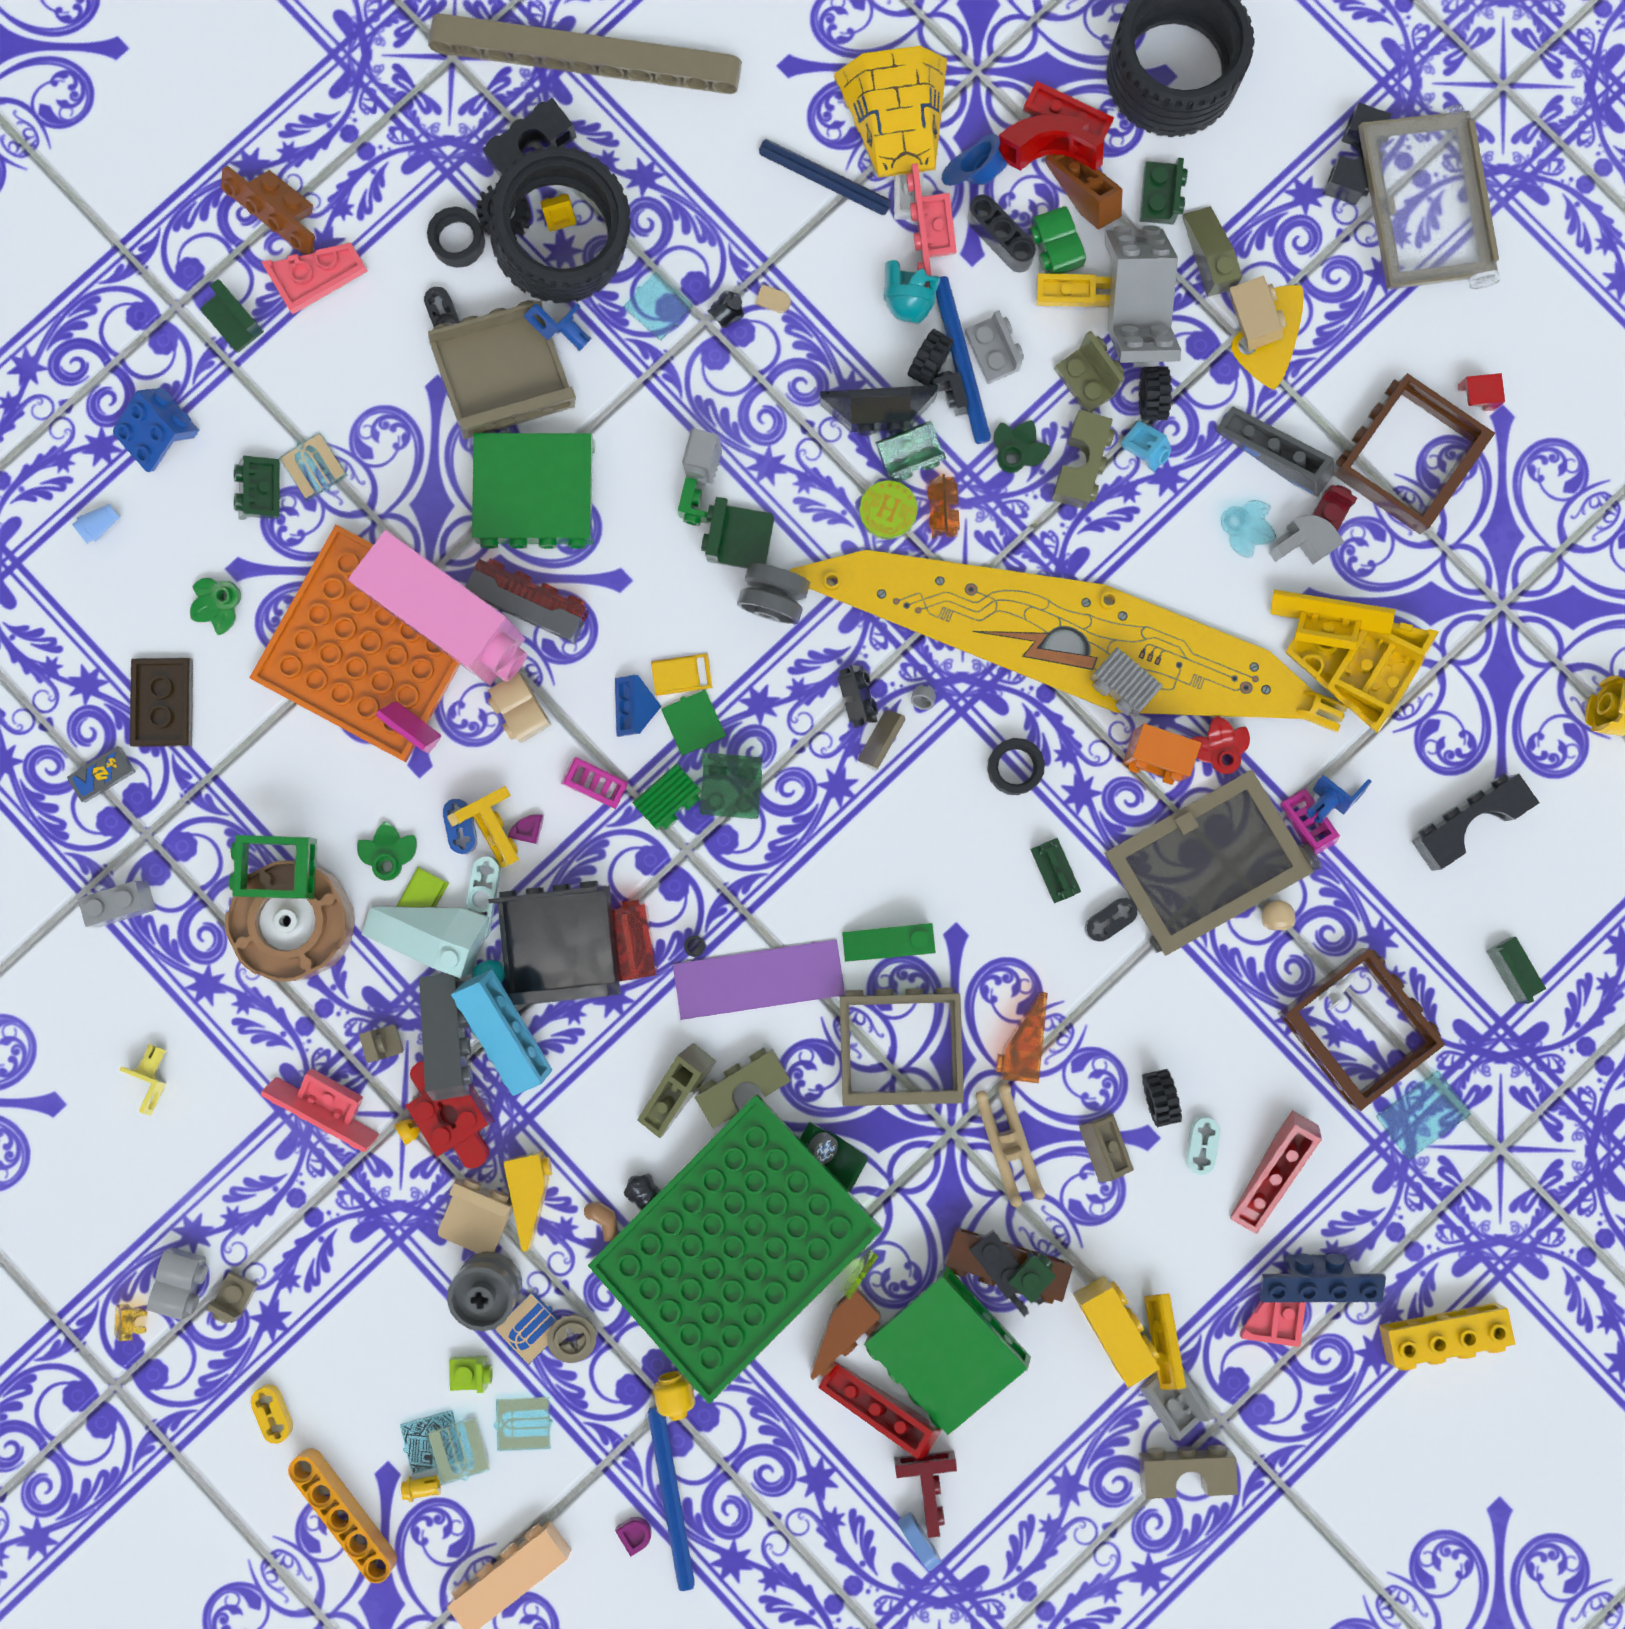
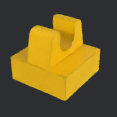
(558, 212)

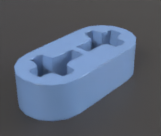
(919, 1541)

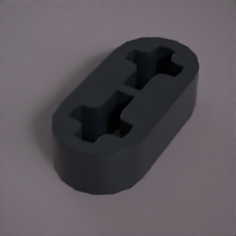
(1115, 925)

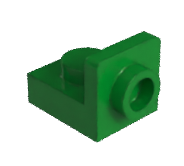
(689, 498)

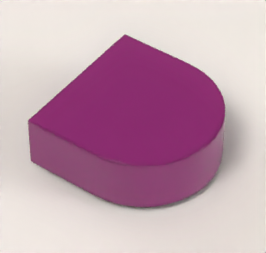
(634, 1534)

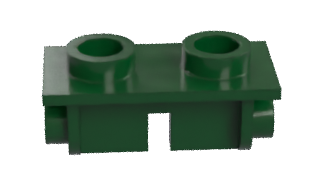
(1055, 870)

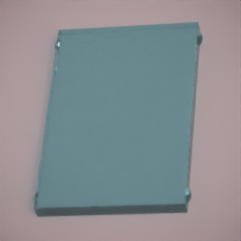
(1423, 1115)

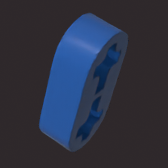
(453, 832)

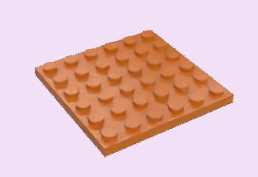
(351, 655)

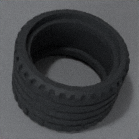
(1169, 109)
(573, 170)

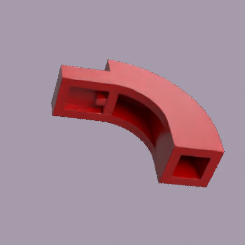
(1050, 136)

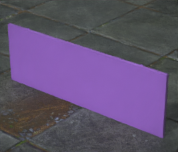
(758, 979)

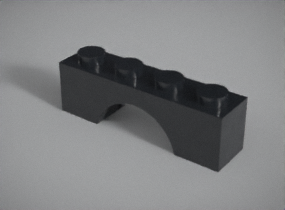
(1445, 843)

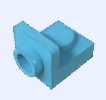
(1148, 445)

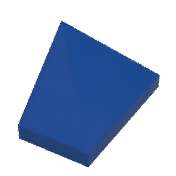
(633, 705)

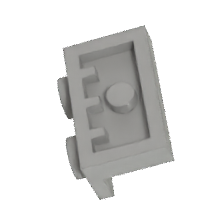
(995, 347)

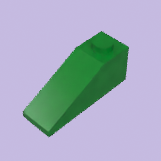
(889, 942)

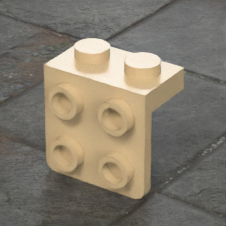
(475, 1216)

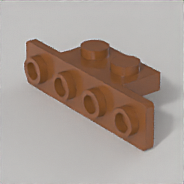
(273, 204)

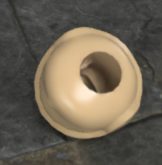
(1278, 915)

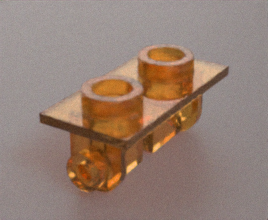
(942, 493)

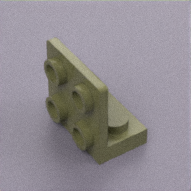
(1091, 373)

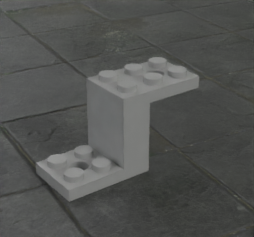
(1142, 294)

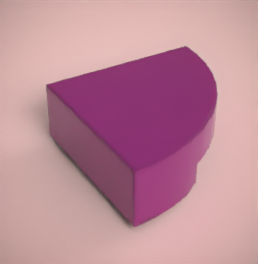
(527, 829)

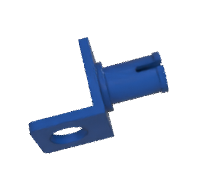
(565, 326)
(1333, 797)

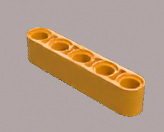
(342, 1530)

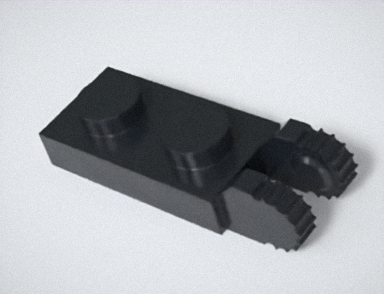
(1000, 1266)

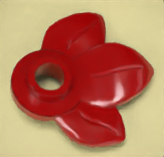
(1220, 741)

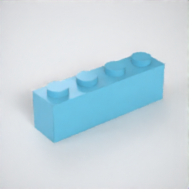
(502, 1032)

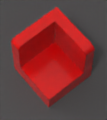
(1484, 390)

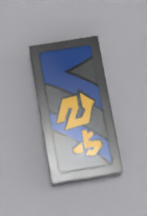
(101, 774)

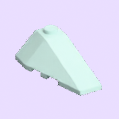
(433, 936)

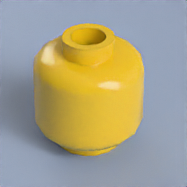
(673, 1395)

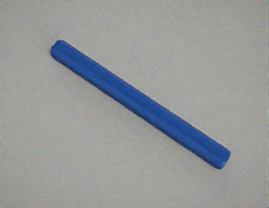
(962, 361)
(671, 1500)

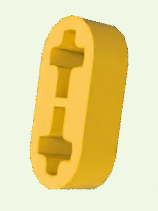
(265, 1416)

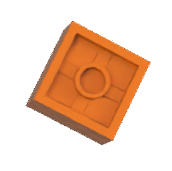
(1161, 753)

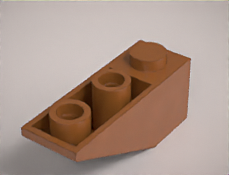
(845, 1325)

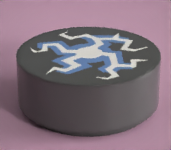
(823, 1146)

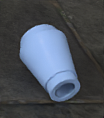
(95, 523)

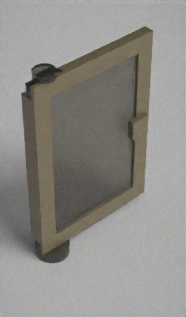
(1209, 863)

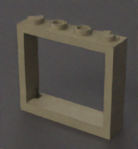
(903, 1097)

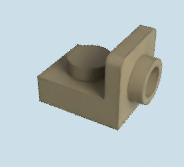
(381, 1043)
(232, 1298)

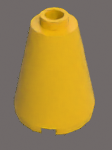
(1607, 710)

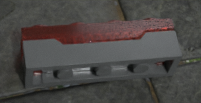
(528, 601)

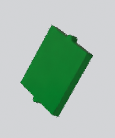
(693, 722)

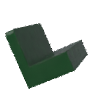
(230, 318)
(1516, 970)

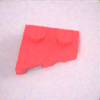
(1276, 1323)

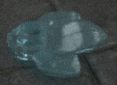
(1251, 529)

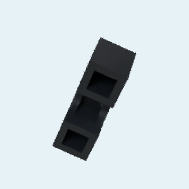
(544, 125)
(1348, 176)

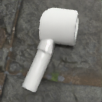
(1336, 993)

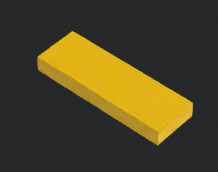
(1165, 1341)

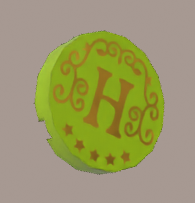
(888, 509)

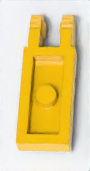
(1071, 290)

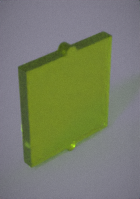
(859, 1273)

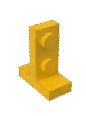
(490, 825)

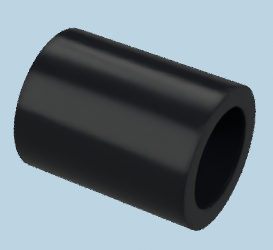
(686, 946)

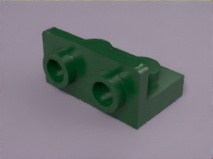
(1162, 192)
(258, 487)

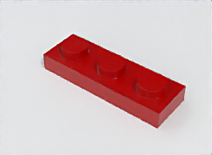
(1047, 100)

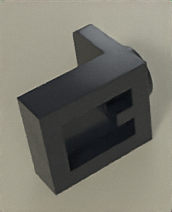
(956, 394)

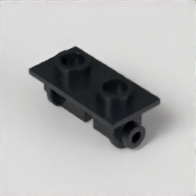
(855, 682)

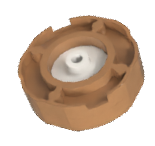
(285, 950)

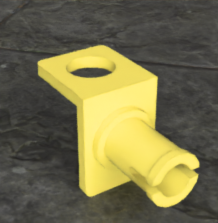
(146, 1072)

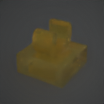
(124, 1322)

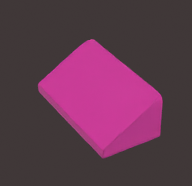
(409, 726)

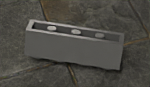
(444, 1039)

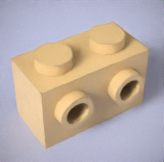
(1257, 312)

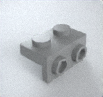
(1176, 1409)

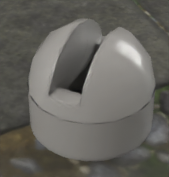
(920, 692)

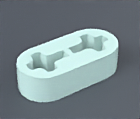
(1195, 1144)

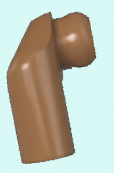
(605, 1217)

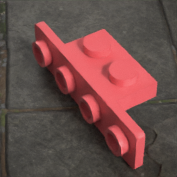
(934, 223)
(325, 1106)

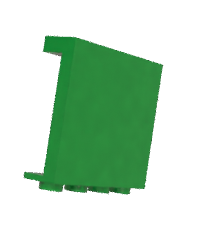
(532, 489)
(948, 1352)

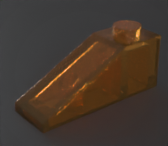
(1023, 1049)

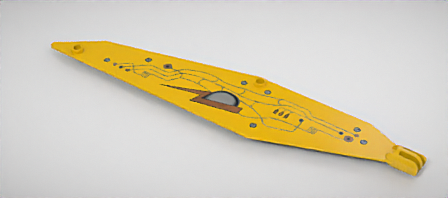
(1065, 632)

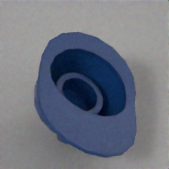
(977, 164)

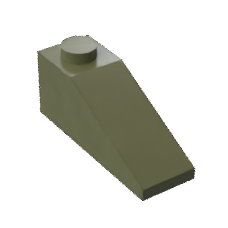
(1212, 251)
(676, 1089)

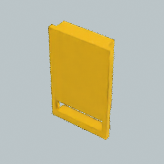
(679, 674)

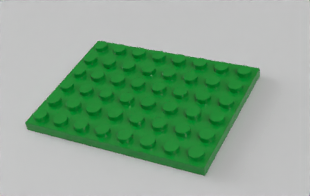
(734, 1248)

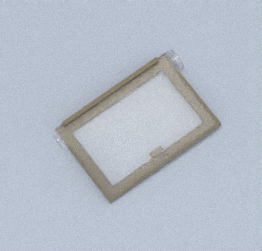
(1430, 200)

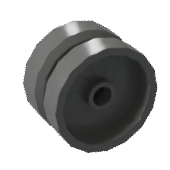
(773, 593)
(484, 1291)

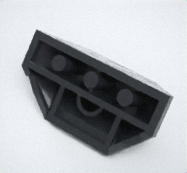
(878, 408)

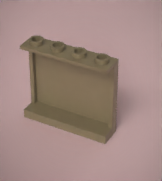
(499, 370)

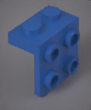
(152, 426)

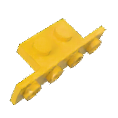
(1331, 620)

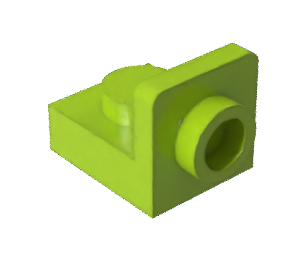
(470, 1373)

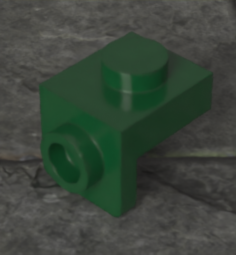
(1033, 1276)

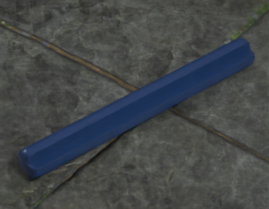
(824, 177)

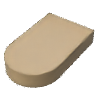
(773, 299)

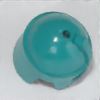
(906, 295)

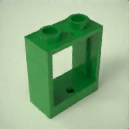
(304, 867)

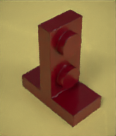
(925, 1468)

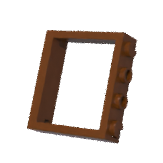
(1445, 412)
(1408, 1008)

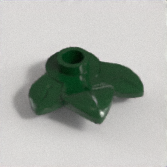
(1021, 444)

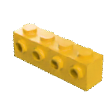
(1447, 1336)

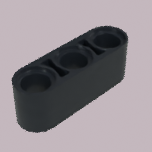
(999, 220)

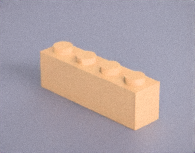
(509, 1577)

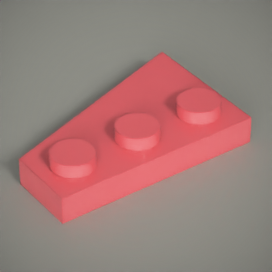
(314, 275)

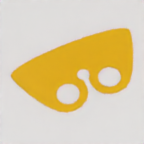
(1271, 361)

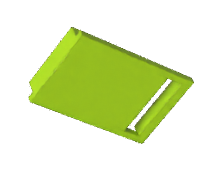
(423, 890)

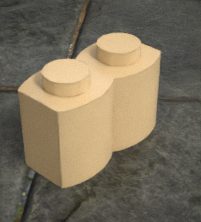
(519, 708)

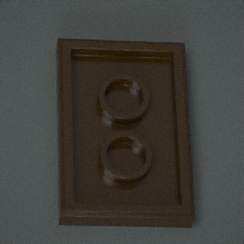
(161, 702)

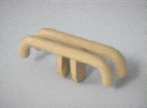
(1009, 1145)

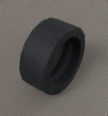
(443, 219)
(1017, 744)

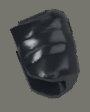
(727, 308)
(641, 1190)

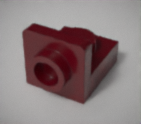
(1335, 504)

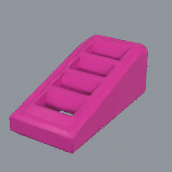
(570, 774)
(1301, 827)

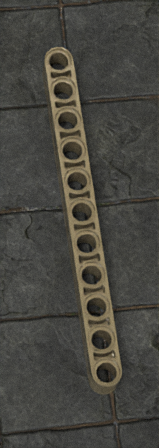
(585, 53)

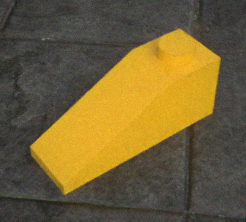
(527, 1185)

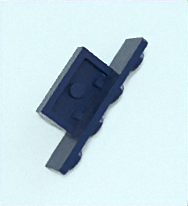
(1321, 1280)

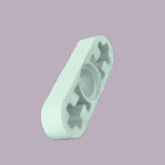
(473, 889)

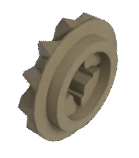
(566, 1350)

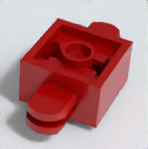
(451, 1122)

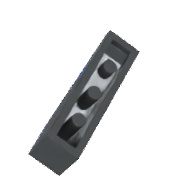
(1278, 451)

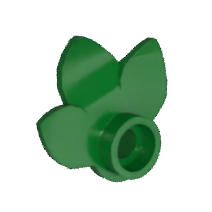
(212, 606)
(387, 847)

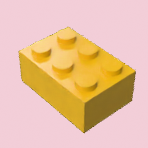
(1118, 1330)

